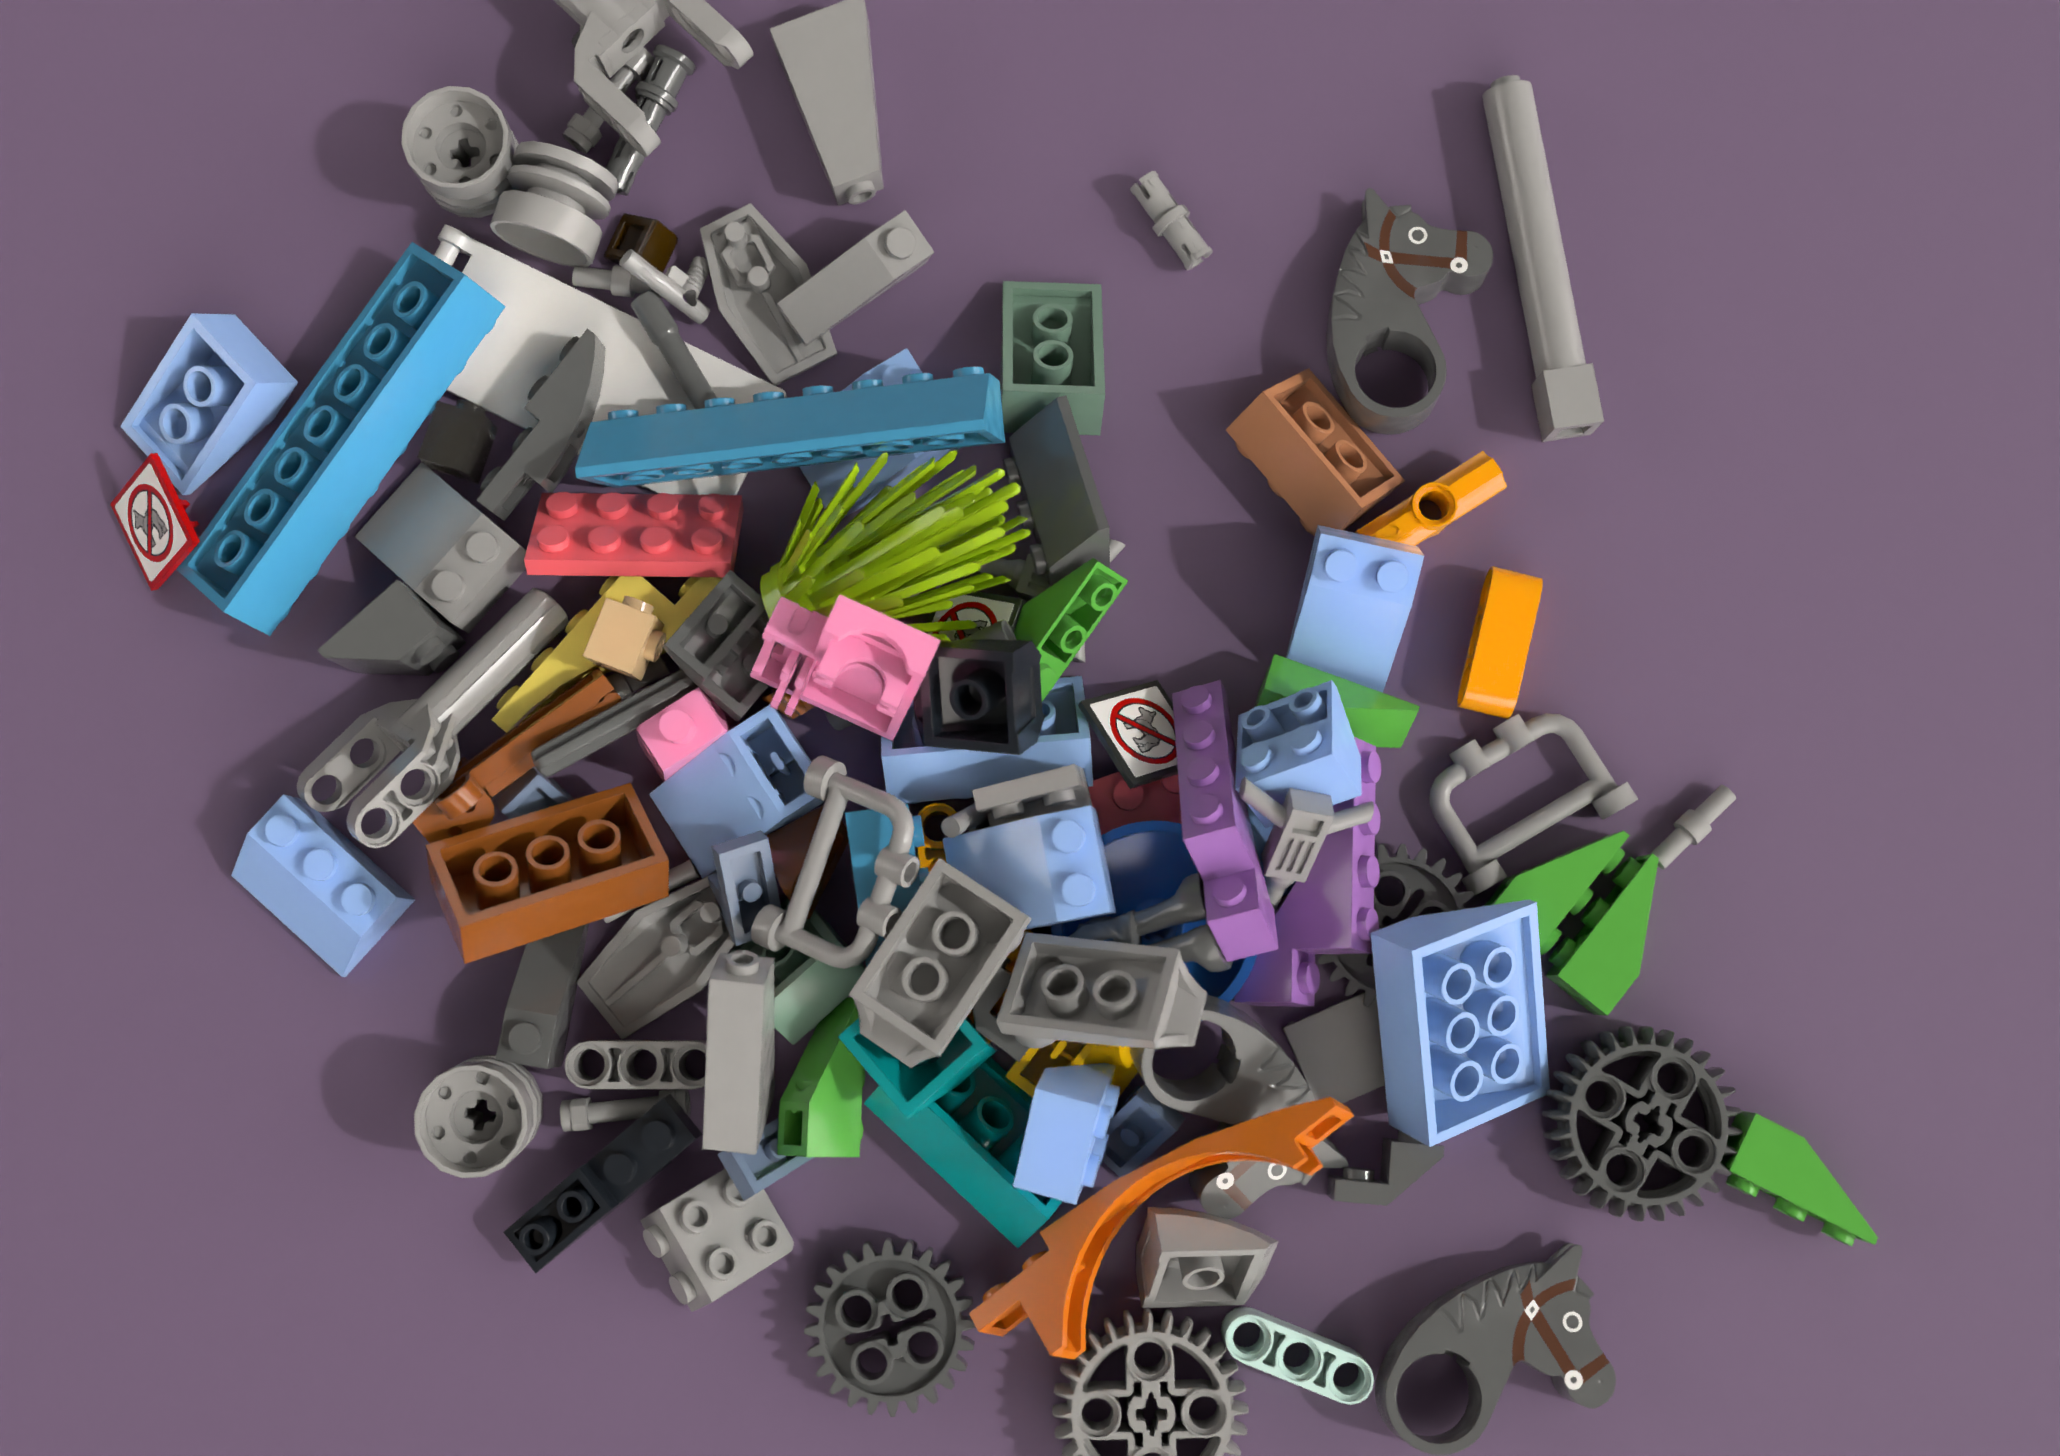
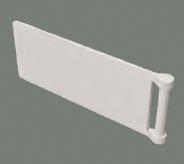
(542, 319)

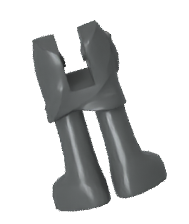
(1182, 908)

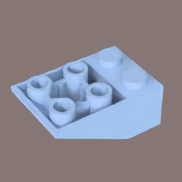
(737, 787)

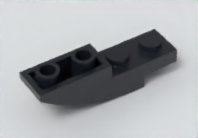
(603, 1183)

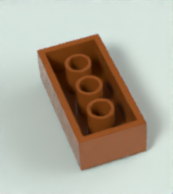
(547, 872)

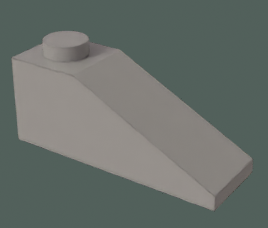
(856, 278)

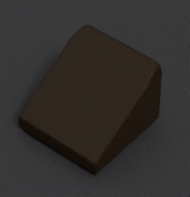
(645, 237)

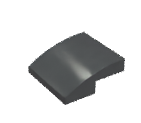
(722, 645)

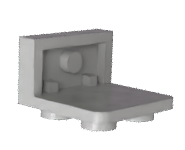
(715, 1239)

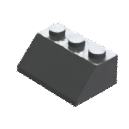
(1057, 493)

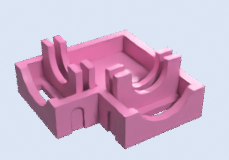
(846, 664)

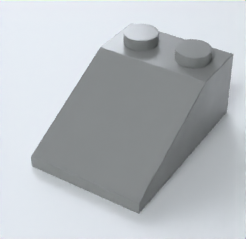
(443, 548)

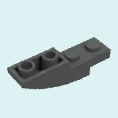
(564, 410)

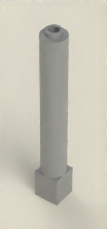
(1564, 384)

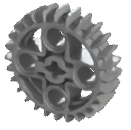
(1131, 1336)

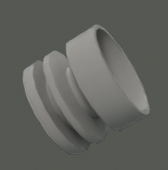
(441, 138)
(554, 204)
(455, 1134)

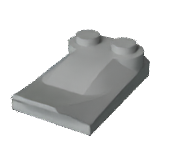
(935, 964)
(1100, 994)

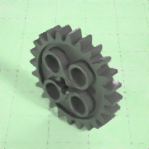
(1412, 875)
(906, 1372)

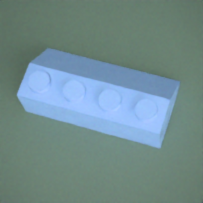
(935, 773)

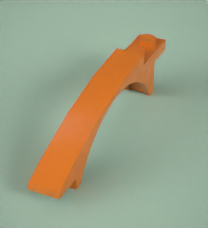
(1059, 1282)

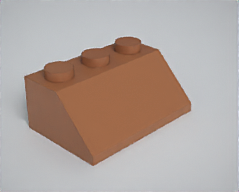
(1313, 453)

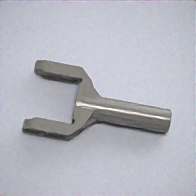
(619, 30)
(429, 725)

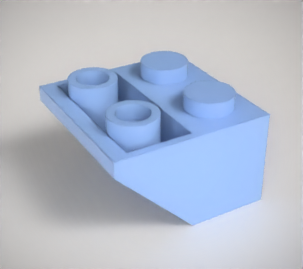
(1300, 746)
(1067, 1130)

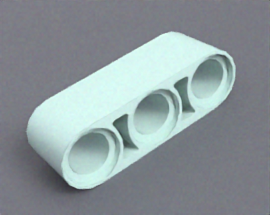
(1318, 1369)

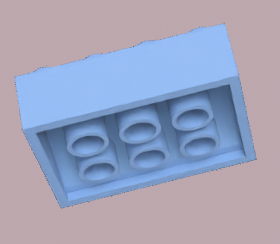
(1460, 1017)

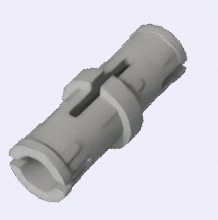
(1171, 220)

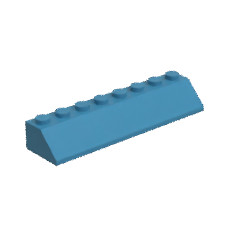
(794, 430)
(340, 439)

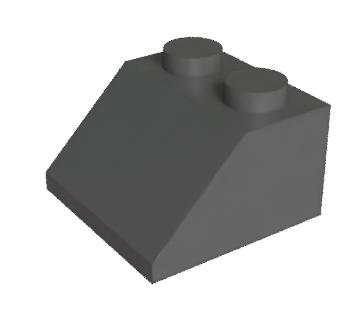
(395, 637)

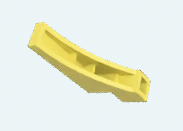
(565, 665)

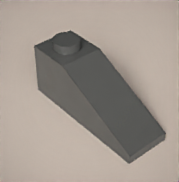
(542, 1000)

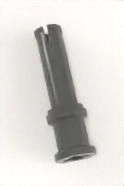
(656, 99)

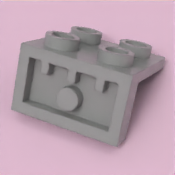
(1034, 795)

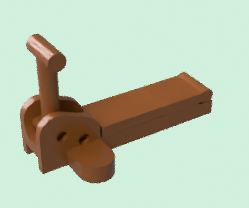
(468, 799)

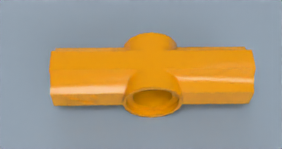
(1453, 493)

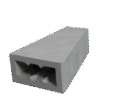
(834, 87)
(739, 1052)

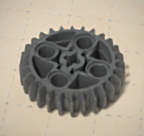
(1659, 1109)

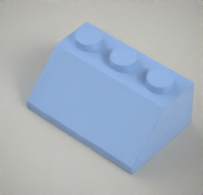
(319, 883)

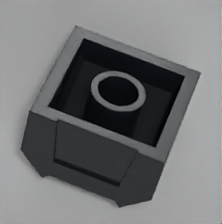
(981, 696)

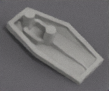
(750, 275)
(658, 958)

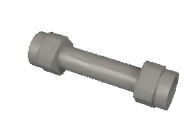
(584, 130)
(582, 1113)

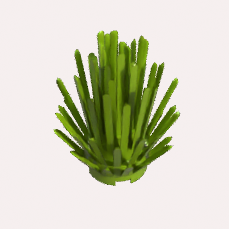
(897, 545)

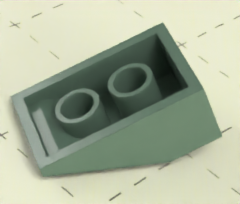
(1052, 351)

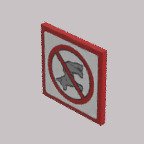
(155, 521)

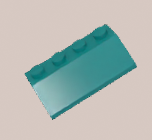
(975, 1146)

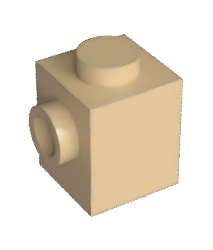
(626, 637)

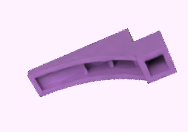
(1219, 826)
(1328, 911)

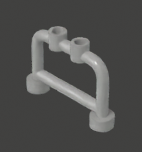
(1512, 736)
(776, 927)

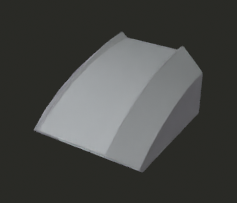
(1198, 1259)

